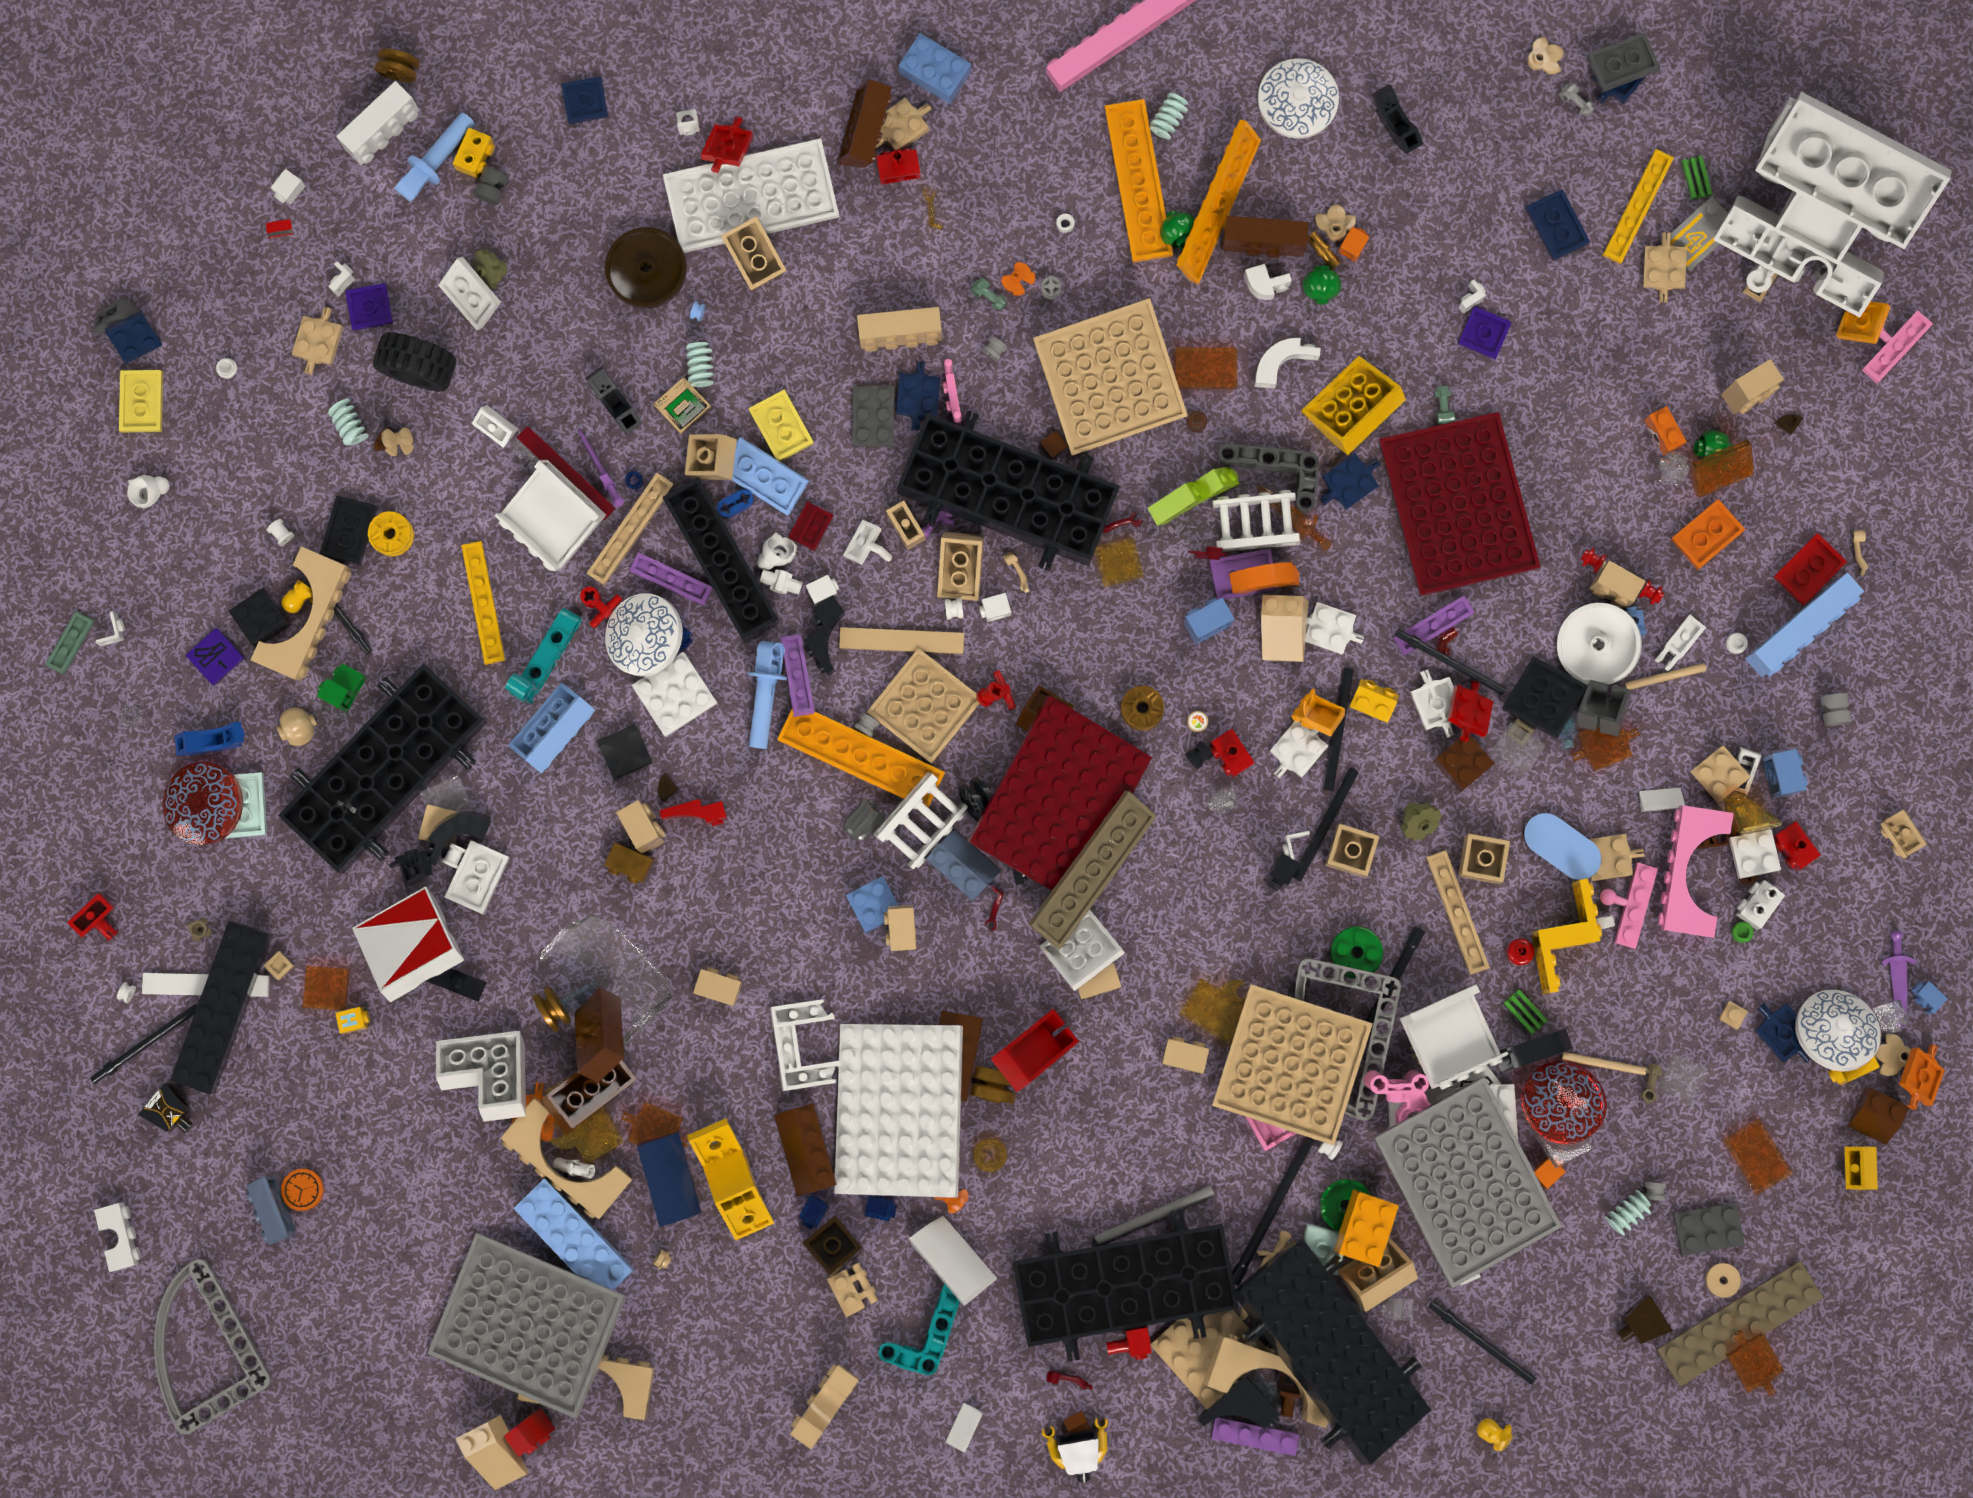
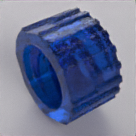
(632, 474)

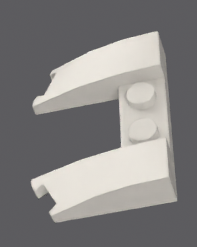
(783, 1022)

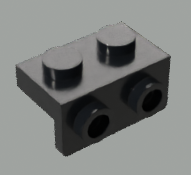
(413, 866)

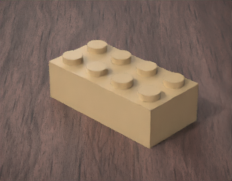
(899, 328)

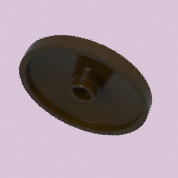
(646, 267)

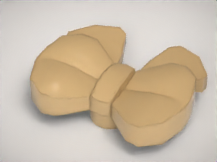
(402, 438)

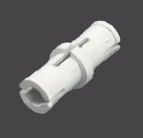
(574, 1167)

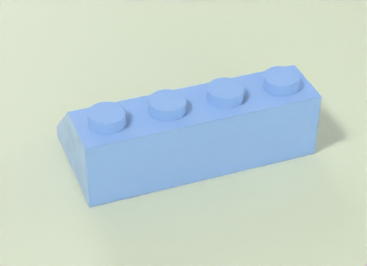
(551, 727)

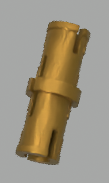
(1323, 250)

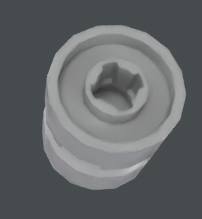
(1835, 709)

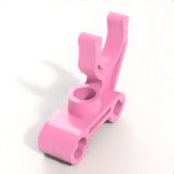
(1401, 1091)

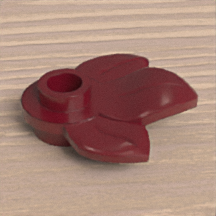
(1212, 553)

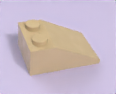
(960, 565)
(1283, 627)
(491, 1453)

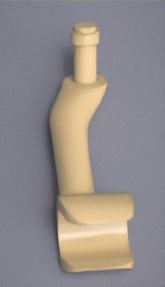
(1859, 536)
(1011, 559)

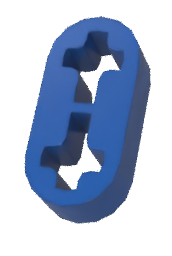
(732, 499)

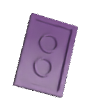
(1221, 568)

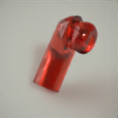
(1445, 639)

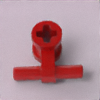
(605, 610)
(995, 692)

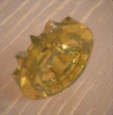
(1000, 1154)

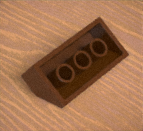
(865, 124)
(805, 1149)

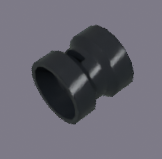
(1199, 755)

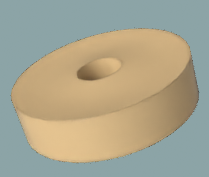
(1732, 1280)

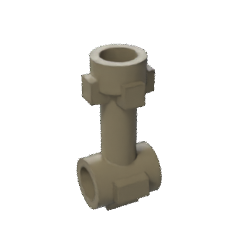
(1649, 1094)

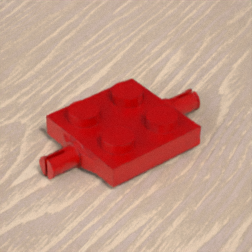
(727, 145)
(1470, 711)

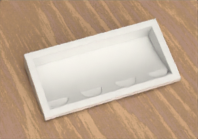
(952, 1259)

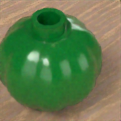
(1176, 228)
(1322, 284)
(1711, 442)

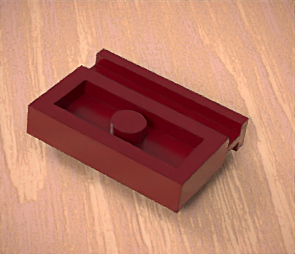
(811, 526)

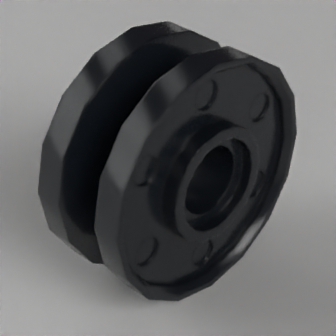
(975, 797)

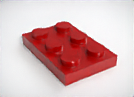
(1810, 569)

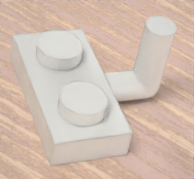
(863, 542)

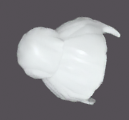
(151, 489)
(768, 557)

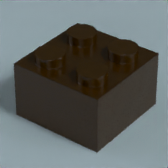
(832, 1246)

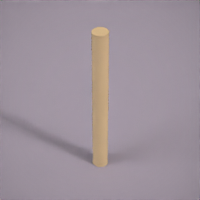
(1665, 676)
(1604, 1063)

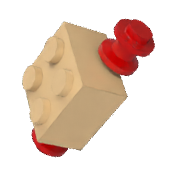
(1617, 583)

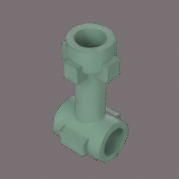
(980, 288)
(1445, 415)

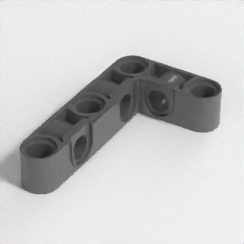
(1283, 461)

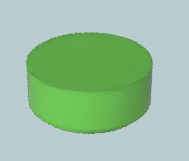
(1742, 932)

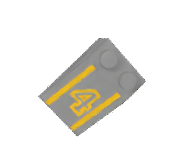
(1699, 231)

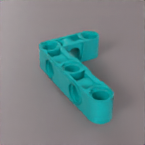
(544, 658)
(935, 1342)

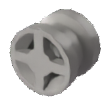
(1051, 283)
(994, 348)
(866, 725)
(1655, 1191)

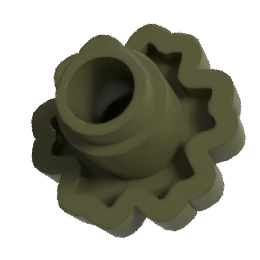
(489, 267)
(1420, 820)

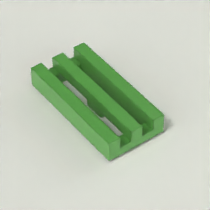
(1692, 161)
(1513, 998)

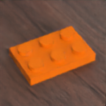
(1707, 534)

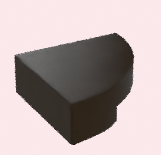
(1788, 423)
(666, 787)

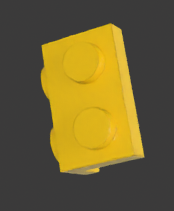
(1374, 700)

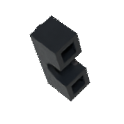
(1281, 872)

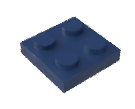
(585, 100)
(133, 337)

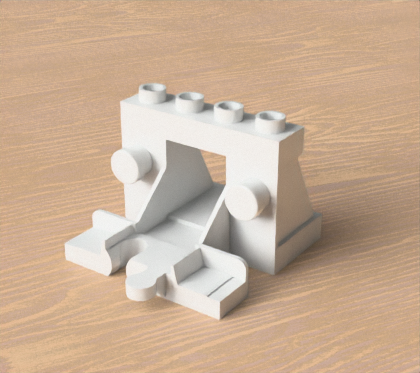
(1840, 182)

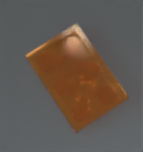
(1206, 367)
(1722, 468)
(1757, 1156)

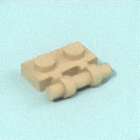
(846, 1293)

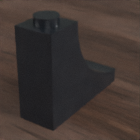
(1243, 1400)

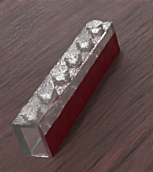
(533, 449)

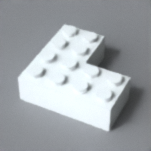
(493, 1065)

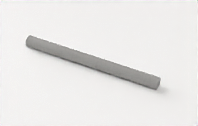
(1153, 1215)

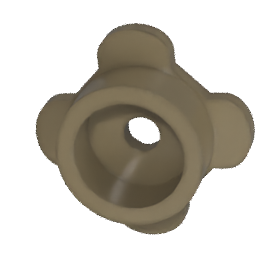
(193, 927)

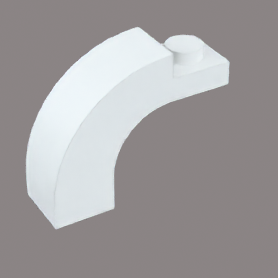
(1279, 353)

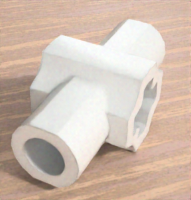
(781, 582)

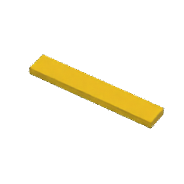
(1638, 206)
(483, 602)

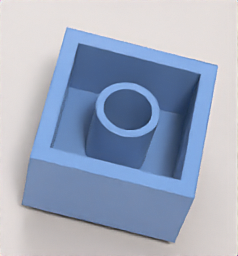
(1208, 620)
(1785, 773)
(871, 903)

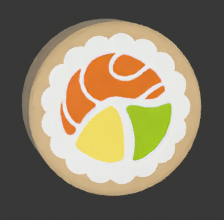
(1197, 721)

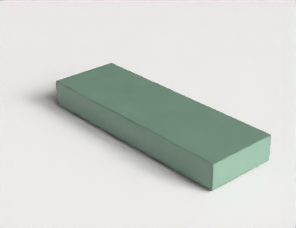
(70, 642)

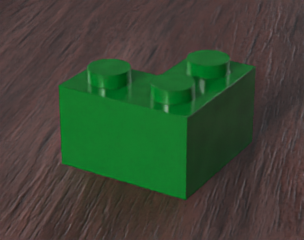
(342, 689)

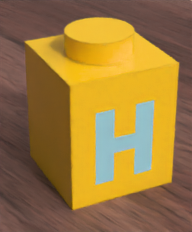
(352, 1020)

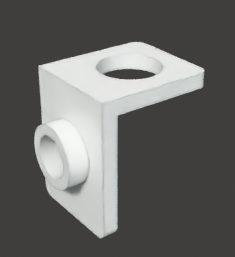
(690, 127)
(118, 626)
(1287, 848)

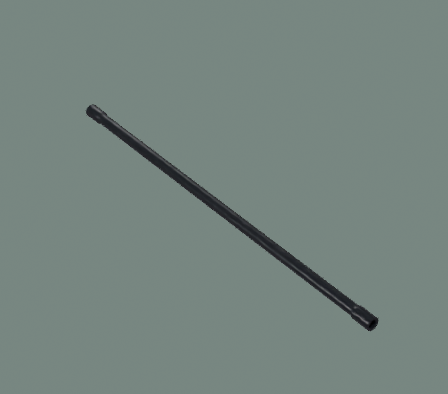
(1242, 1266)

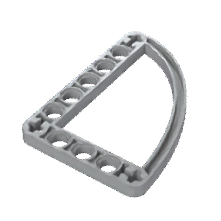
(1376, 1037)
(230, 1335)

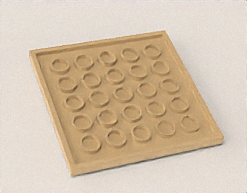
(1110, 376)
(1292, 1064)

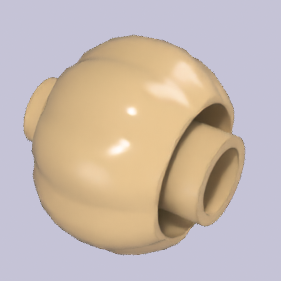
(296, 726)

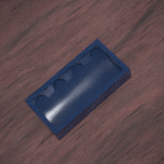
(668, 1178)

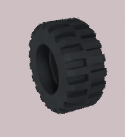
(414, 361)

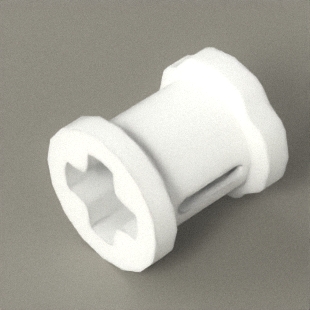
(280, 532)
(453, 855)

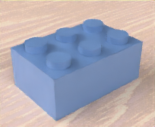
(934, 68)

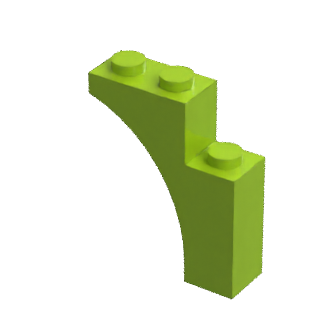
(1193, 494)

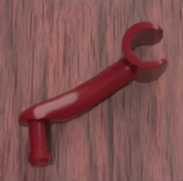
(1115, 524)
(995, 907)
(1054, 1377)

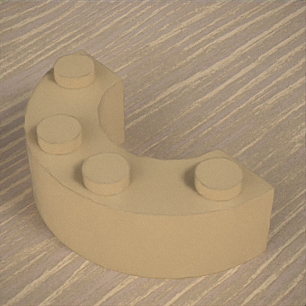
(824, 1405)

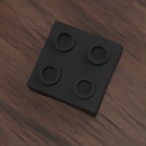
(624, 752)

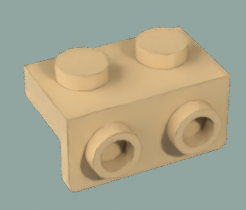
(1902, 834)

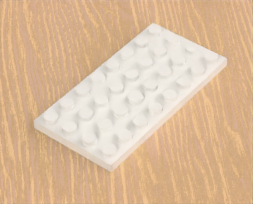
(778, 186)

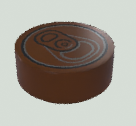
(1197, 421)

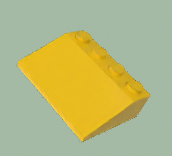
(1354, 404)

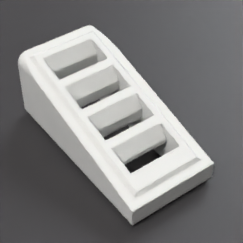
(1745, 752)

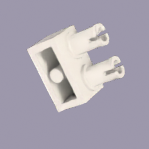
(1760, 904)

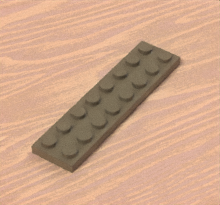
(1092, 870)
(1752, 1313)

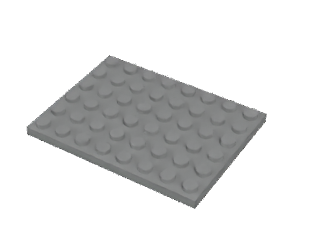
(1467, 1182)
(527, 1325)

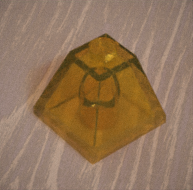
(1749, 814)

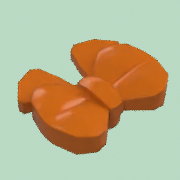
(1012, 282)
(953, 1203)

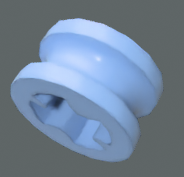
(697, 311)

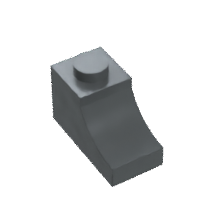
(112, 314)

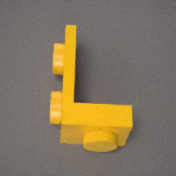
(1844, 1077)

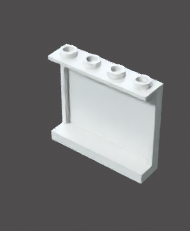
(550, 516)
(1452, 1039)

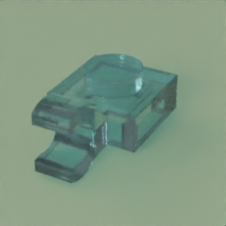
(1569, 730)

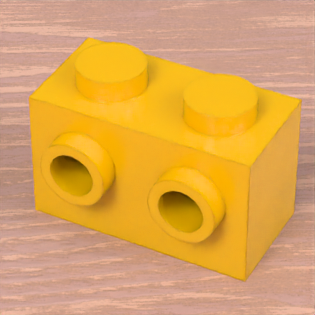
(473, 153)
(1861, 1168)

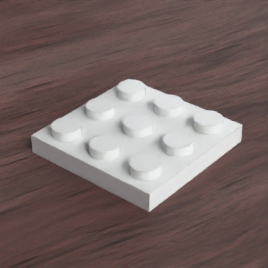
(674, 695)
(1084, 953)

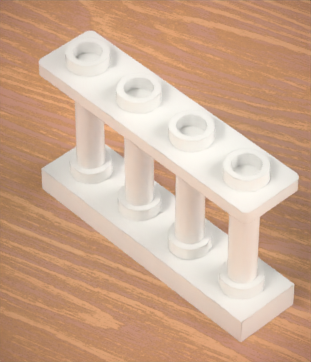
(1268, 539)
(900, 816)

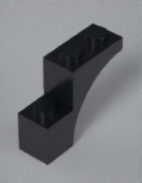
(828, 615)
(459, 983)

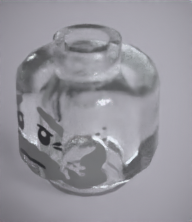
(1222, 799)

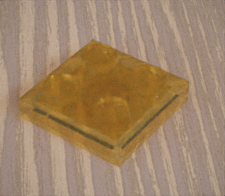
(1119, 562)

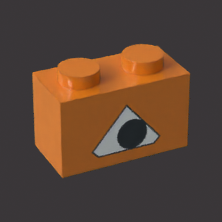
(1665, 430)

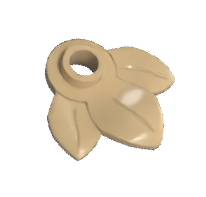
(1547, 54)
(1335, 219)
(1891, 1055)

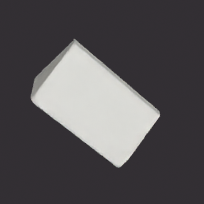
(494, 425)
(1661, 799)
(964, 1427)

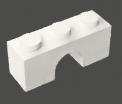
(125, 1252)

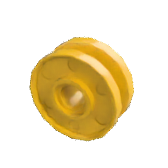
(390, 521)

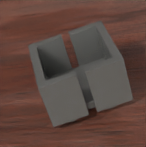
(1604, 713)

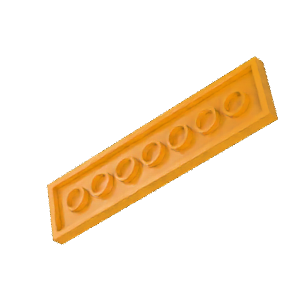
(1137, 179)
(1218, 201)
(857, 754)

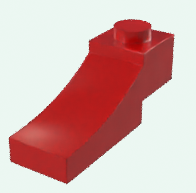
(712, 813)

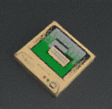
(682, 405)

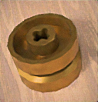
(994, 1086)

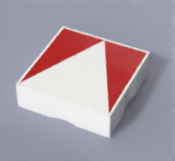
(407, 944)

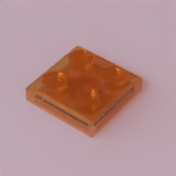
(326, 988)

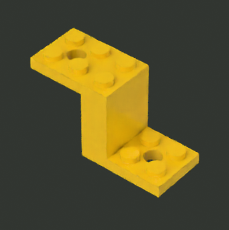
(1566, 936)
(730, 1179)

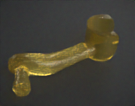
(931, 211)

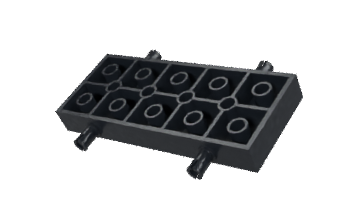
(1008, 489)
(382, 769)
(1125, 1285)
(1331, 1351)

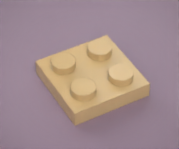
(1720, 773)

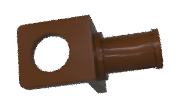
(1289, 1395)

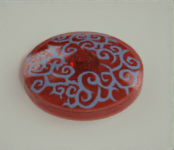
(202, 803)
(1564, 1102)

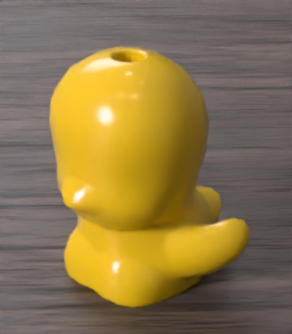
(295, 598)
(1493, 1433)

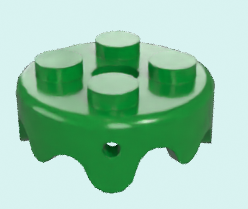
(1361, 937)
(1332, 1198)

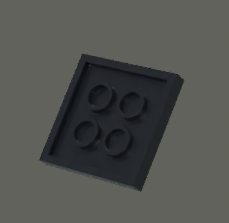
(1545, 697)

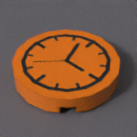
(302, 1189)

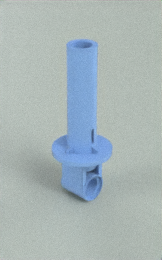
(424, 169)
(767, 670)

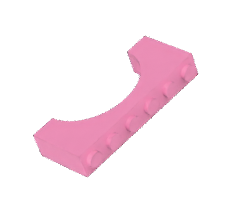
(1691, 829)

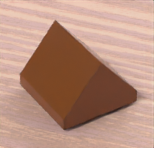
(1076, 1423)

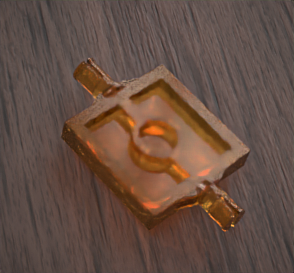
(1604, 749)
(653, 1123)
(1754, 1362)

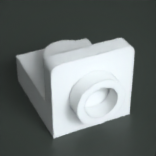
(341, 282)
(1470, 300)

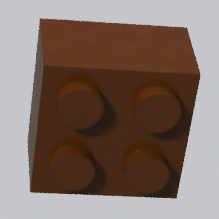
(1463, 763)

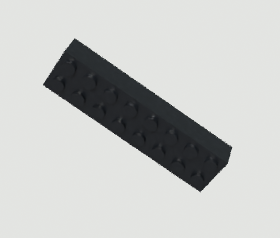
(721, 560)
(221, 1007)

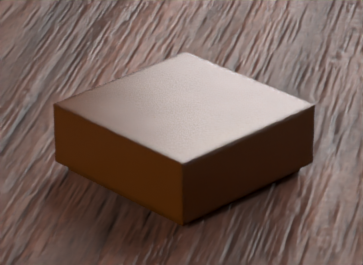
(1053, 445)

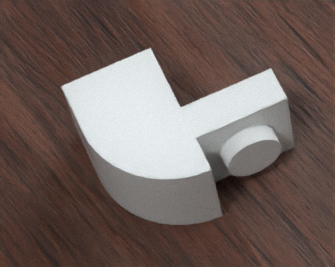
(1262, 286)

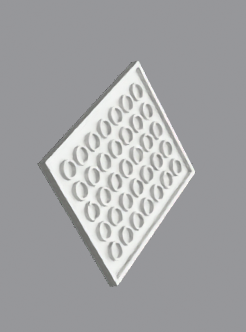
(899, 1110)

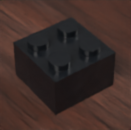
(259, 617)

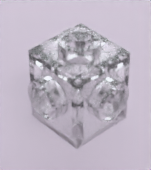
(1673, 468)
(1891, 1016)

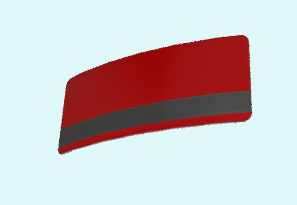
(279, 228)

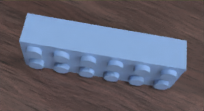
(1807, 622)
(573, 1236)

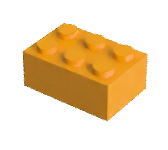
(1366, 1228)

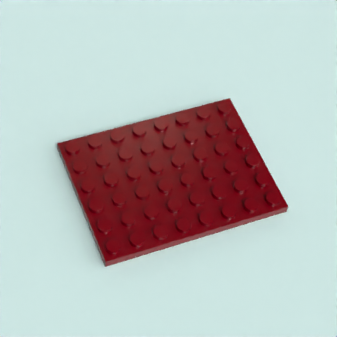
(1459, 504)
(1056, 793)

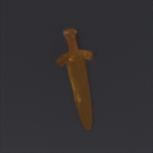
(1300, 522)

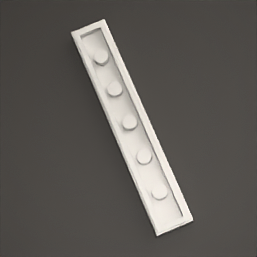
(190, 984)

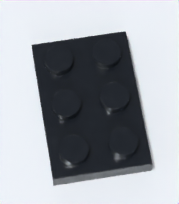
(348, 530)

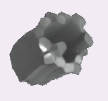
(863, 820)

